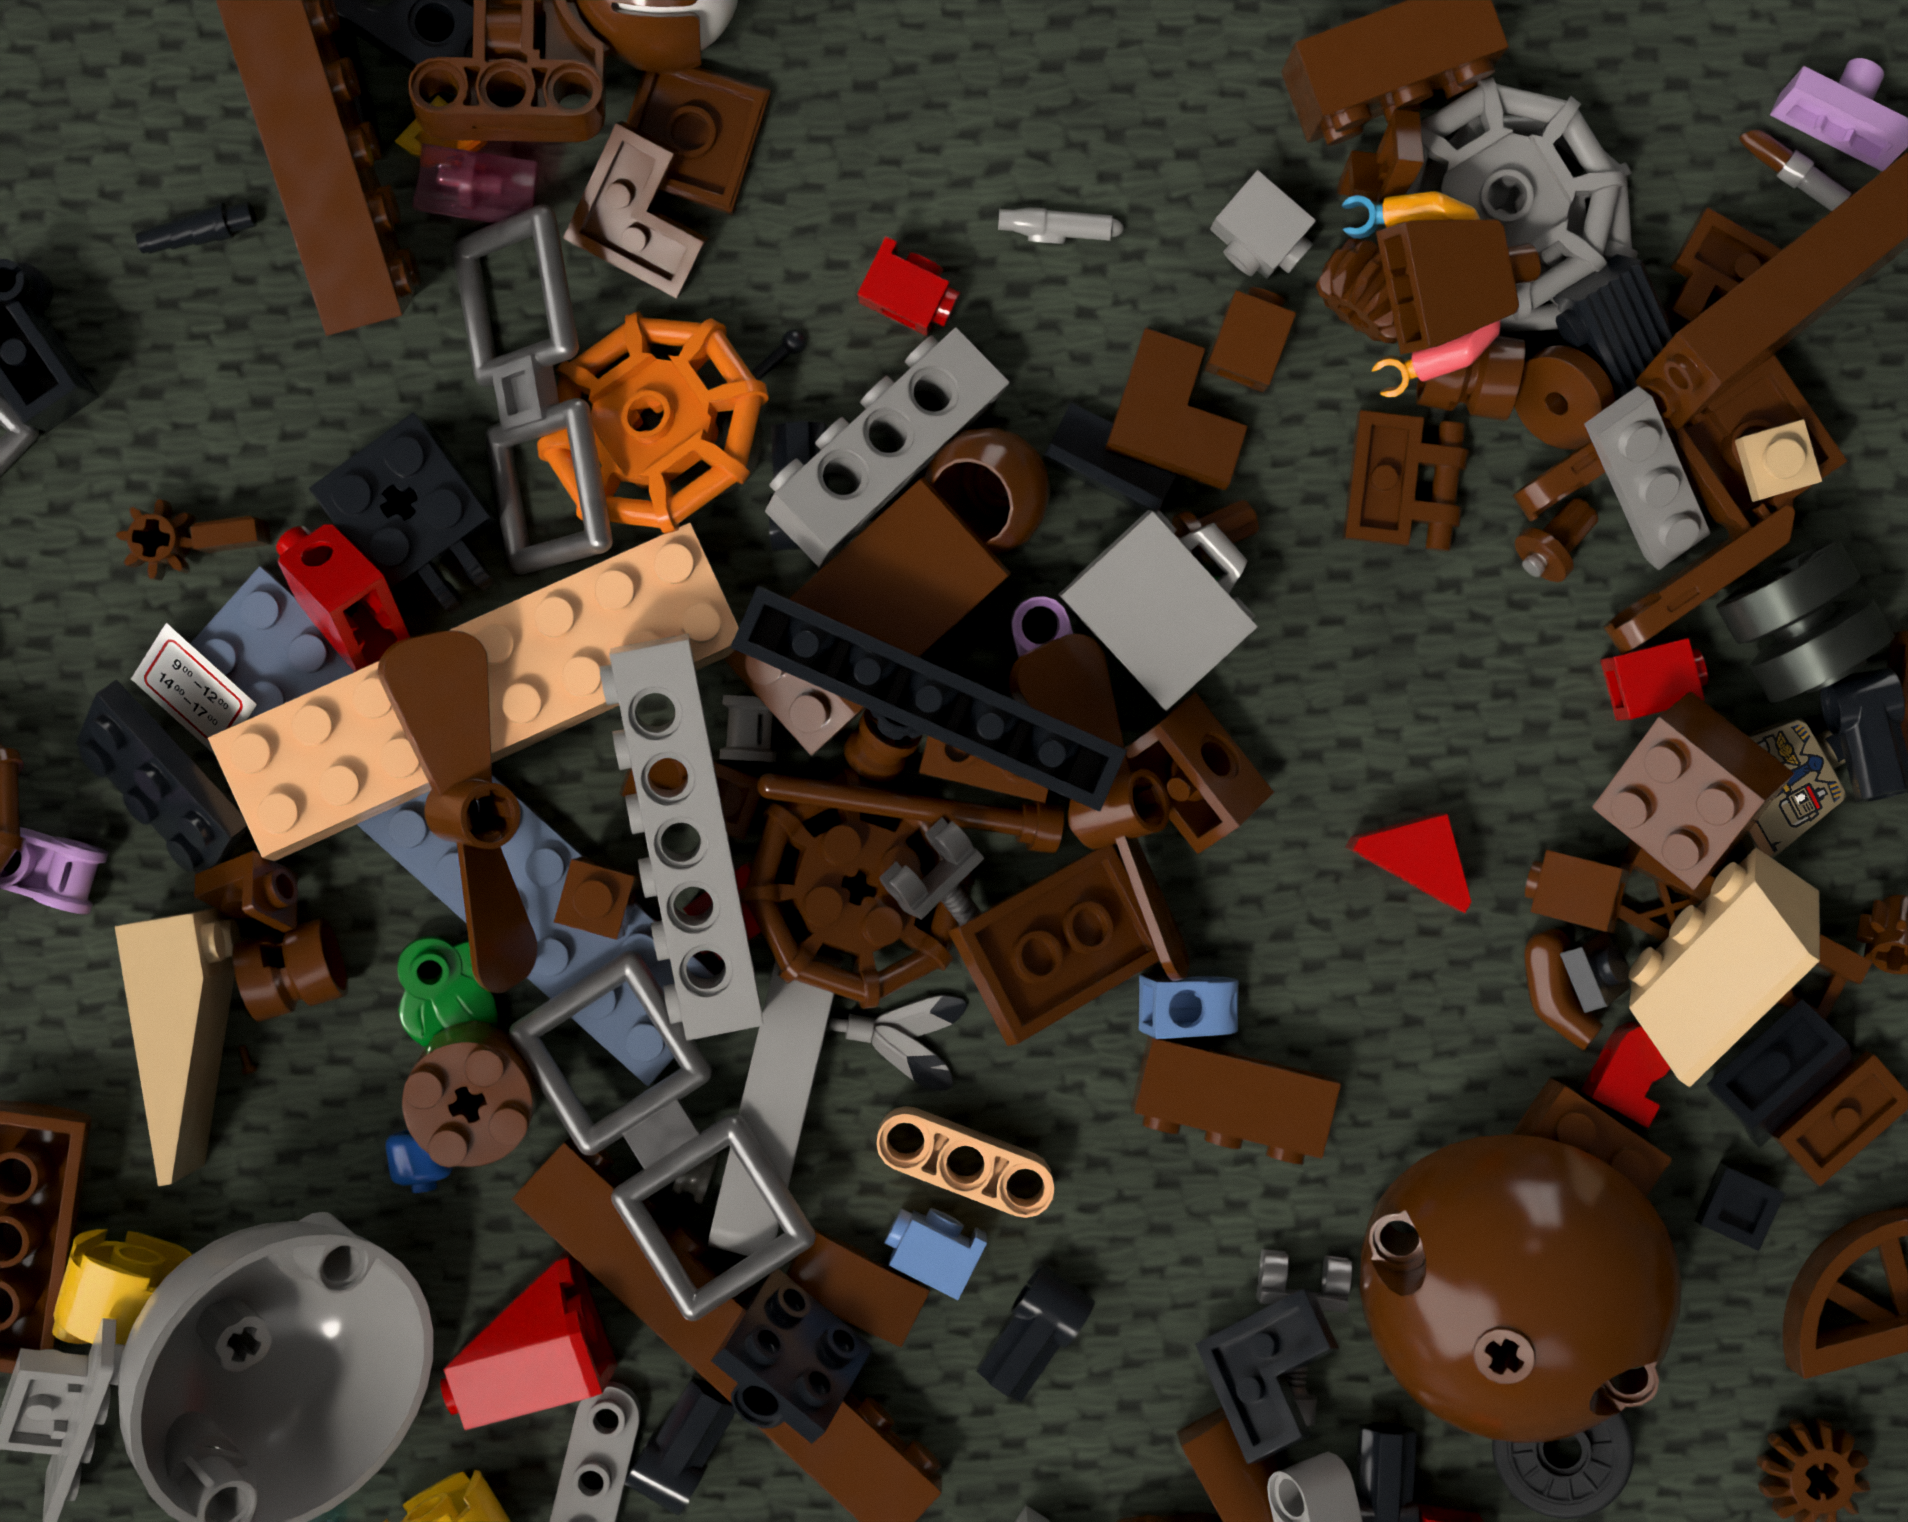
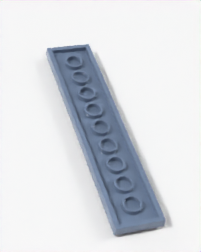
(278, 655)

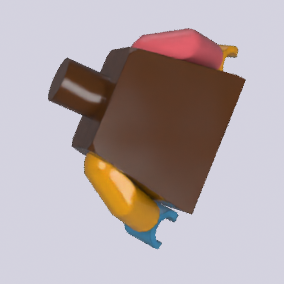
(1444, 280)

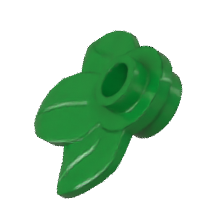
(443, 1000)

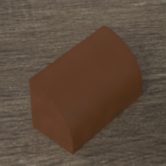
(1232, 1484)

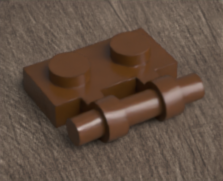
(1385, 480)

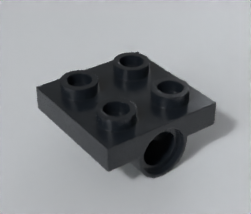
(790, 1359)

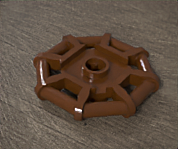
(826, 907)

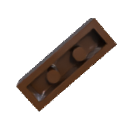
(1235, 1099)

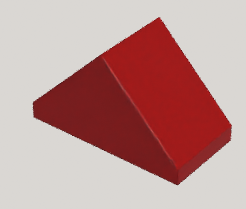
(1419, 854)

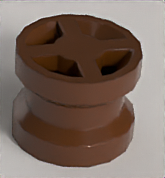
(875, 754)

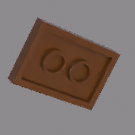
(1056, 944)

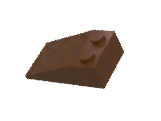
(897, 582)

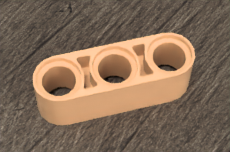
(984, 1186)

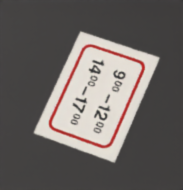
(191, 687)

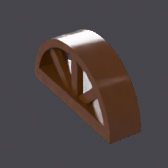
(1859, 1342)

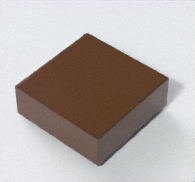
(230, 534)

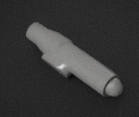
(1055, 226)

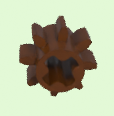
(158, 558)
(1886, 934)

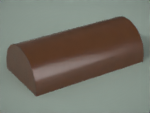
(39, 1208)

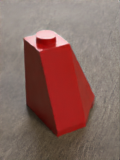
(534, 1353)

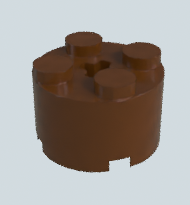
(455, 1125)

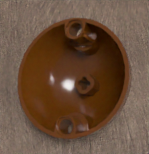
(1527, 1250)

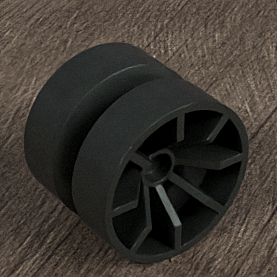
(1813, 636)

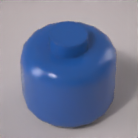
(411, 1164)

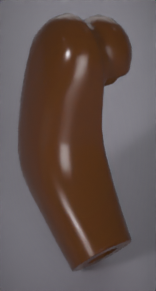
(1552, 989)

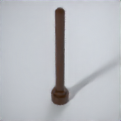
(1034, 824)

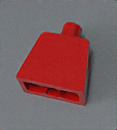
(331, 576)

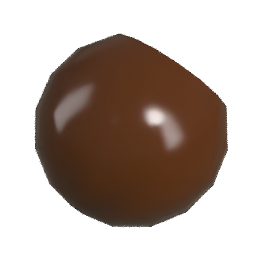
(1012, 474)

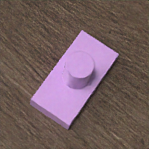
(1845, 113)

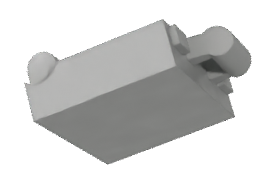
(1162, 606)

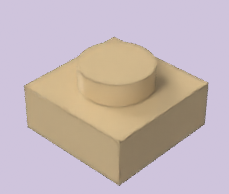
(1778, 460)

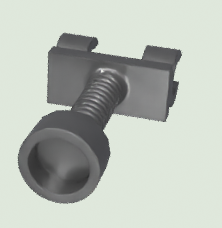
(942, 882)
(1333, 1297)

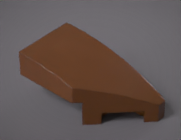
(1392, 166)

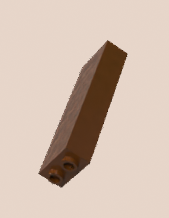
(1781, 298)

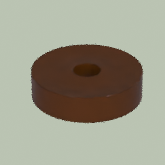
(1578, 380)

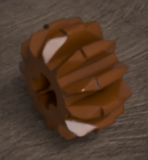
(1357, 289)
(1831, 1455)

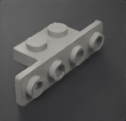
(55, 1408)

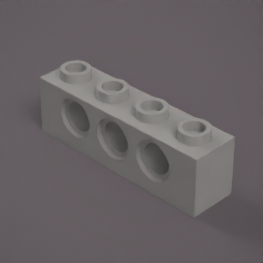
(825, 520)

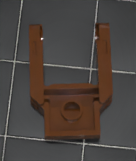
(1715, 472)

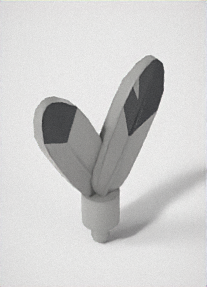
(894, 1033)

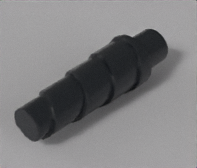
(198, 228)

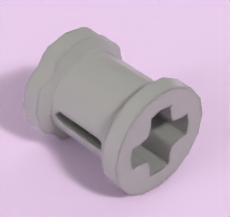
(748, 730)

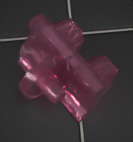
(474, 184)

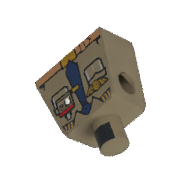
(1809, 792)

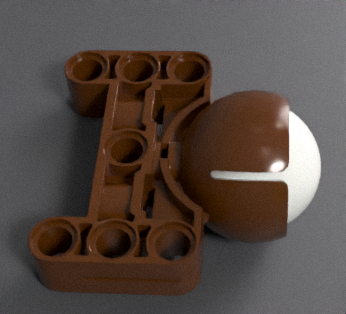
(578, 38)

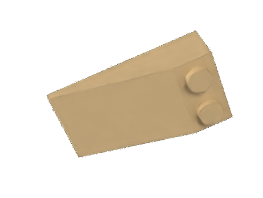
(178, 1007)

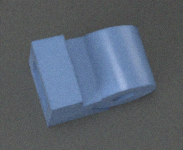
(1187, 1006)

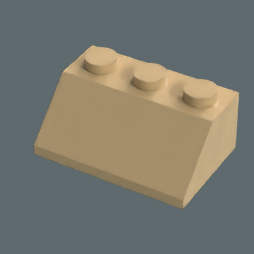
(1726, 963)

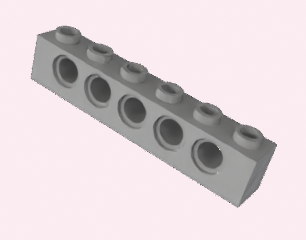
(732, 996)

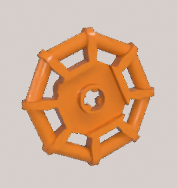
(685, 431)

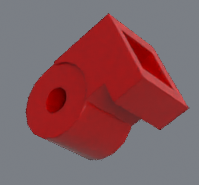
(1626, 1073)

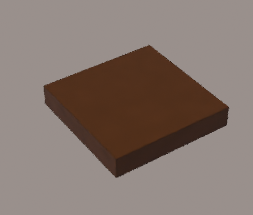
(711, 126)

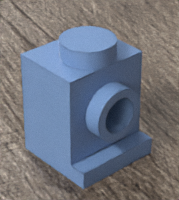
(935, 1250)

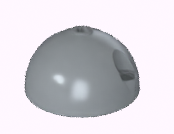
(285, 1355)

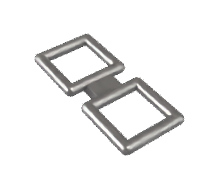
(529, 393)
(662, 1136)

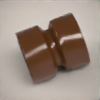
(1486, 386)
(280, 972)

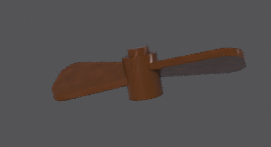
(1073, 685)
(443, 706)

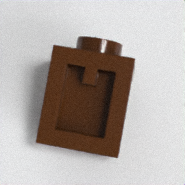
(251, 888)

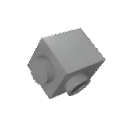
(1263, 228)

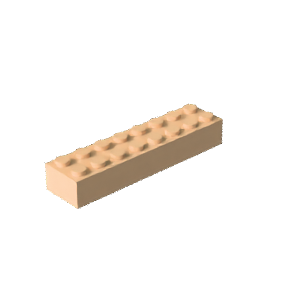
(345, 755)

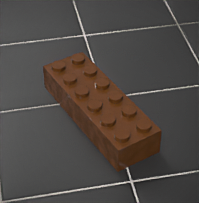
(322, 159)

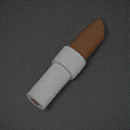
(1795, 169)

